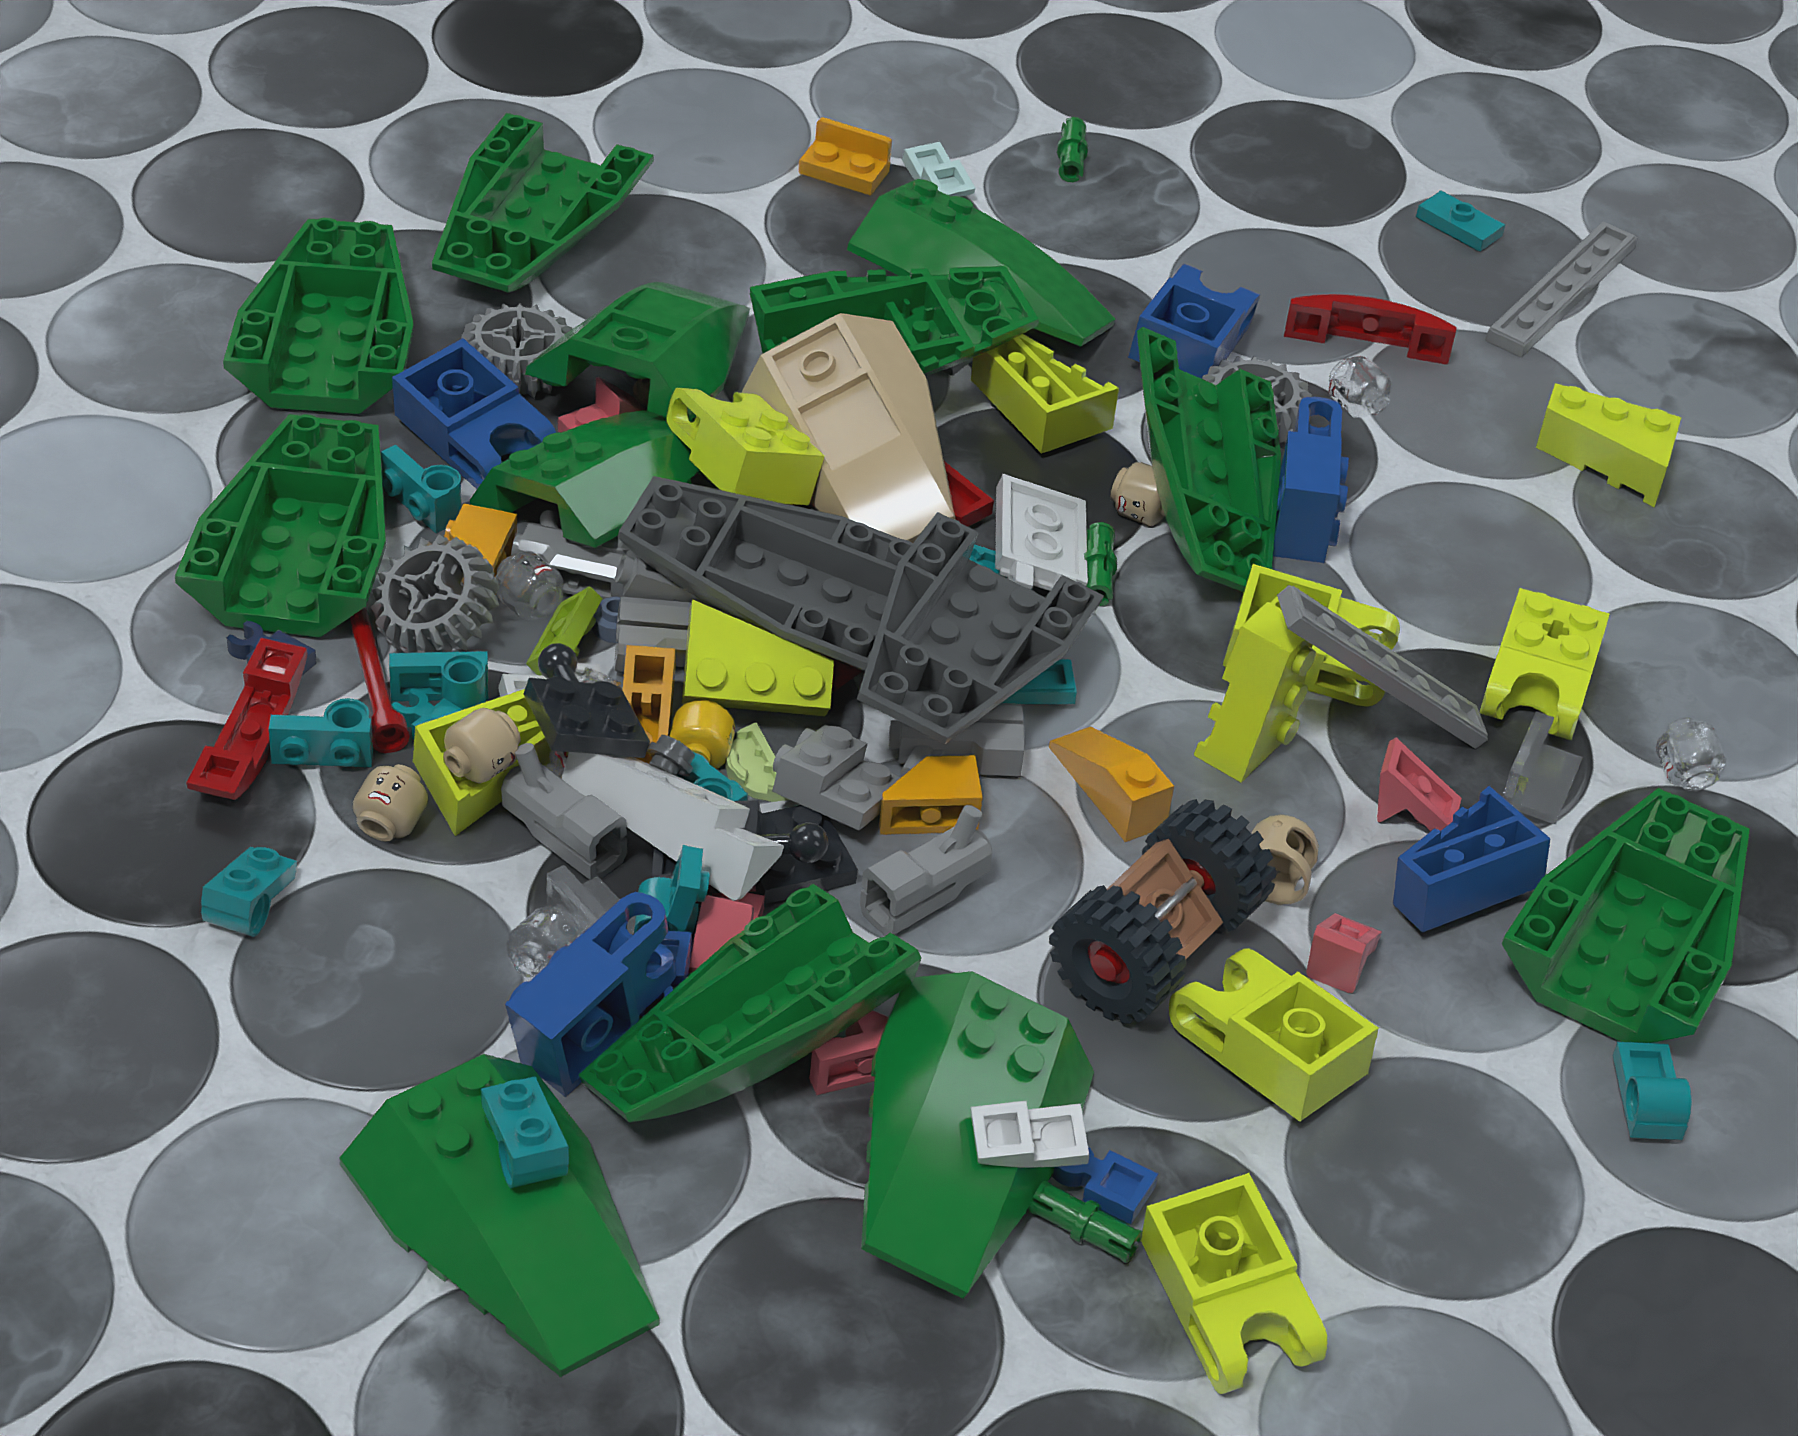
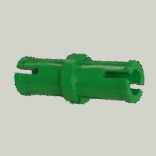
(1072, 149)
(1101, 559)
(1085, 1221)

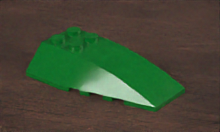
(938, 231)
(938, 316)
(590, 473)
(942, 1051)
(532, 1255)

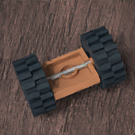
(1134, 938)

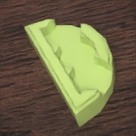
(752, 764)

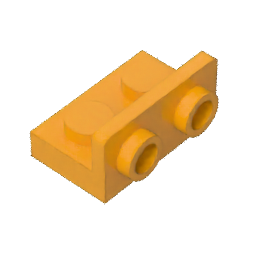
(847, 156)

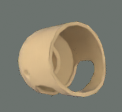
(1293, 853)

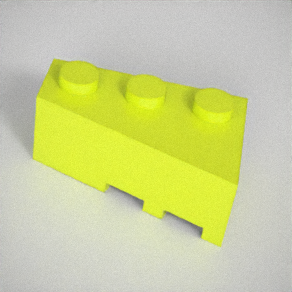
(1042, 395)
(1610, 437)
(751, 667)
(1262, 696)
(457, 797)

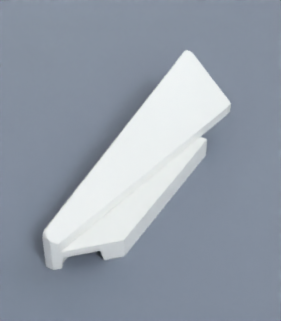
(677, 814)

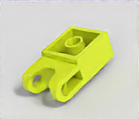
(746, 446)
(1545, 659)
(1326, 674)
(1277, 1032)
(1231, 1278)

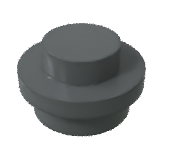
(671, 756)

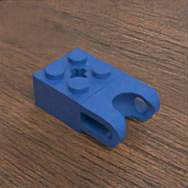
(1198, 319)
(467, 410)
(1311, 484)
(591, 992)

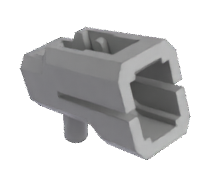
(576, 562)
(651, 625)
(993, 739)
(563, 817)
(925, 877)

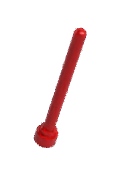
(388, 726)

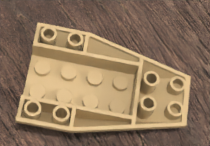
(868, 414)

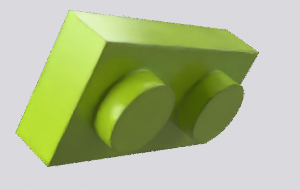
(568, 624)

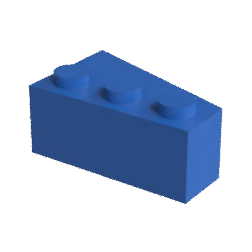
(1471, 863)

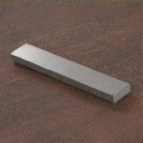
(1561, 289)
(1381, 666)

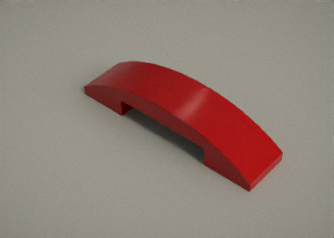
(1373, 321)
(244, 742)

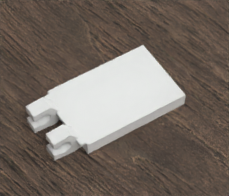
(1039, 534)

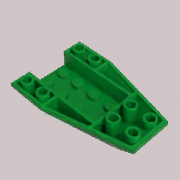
(528, 205)
(325, 321)
(654, 334)
(1212, 462)
(293, 531)
(1637, 922)
(752, 1009)

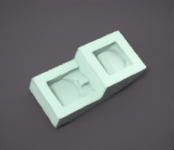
(933, 164)

